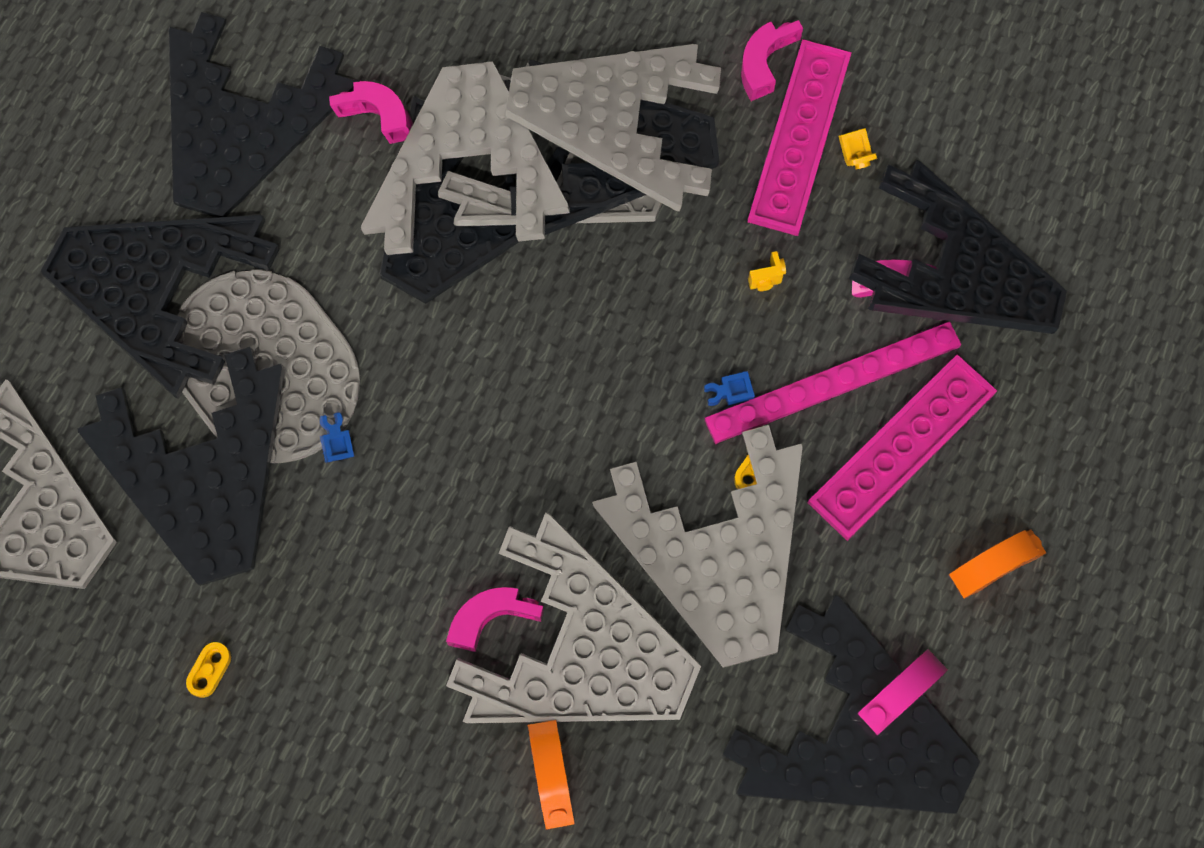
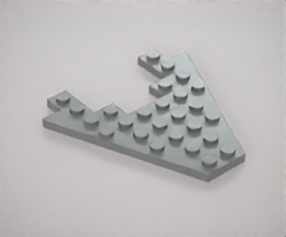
(595, 111)
(724, 575)
(607, 658)

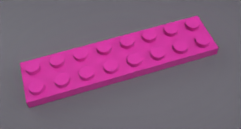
(799, 138)
(902, 447)

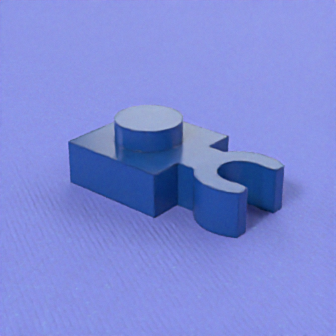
(734, 388)
(336, 443)

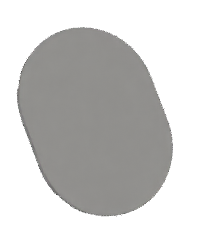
(282, 328)

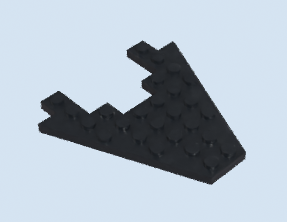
(686, 139)
(229, 141)
(442, 250)
(978, 271)
(130, 272)
(205, 496)
(907, 766)

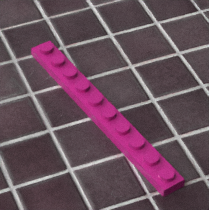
(832, 382)

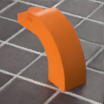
(997, 562)
(550, 774)

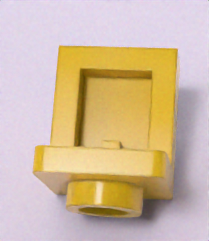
(856, 149)
(765, 278)

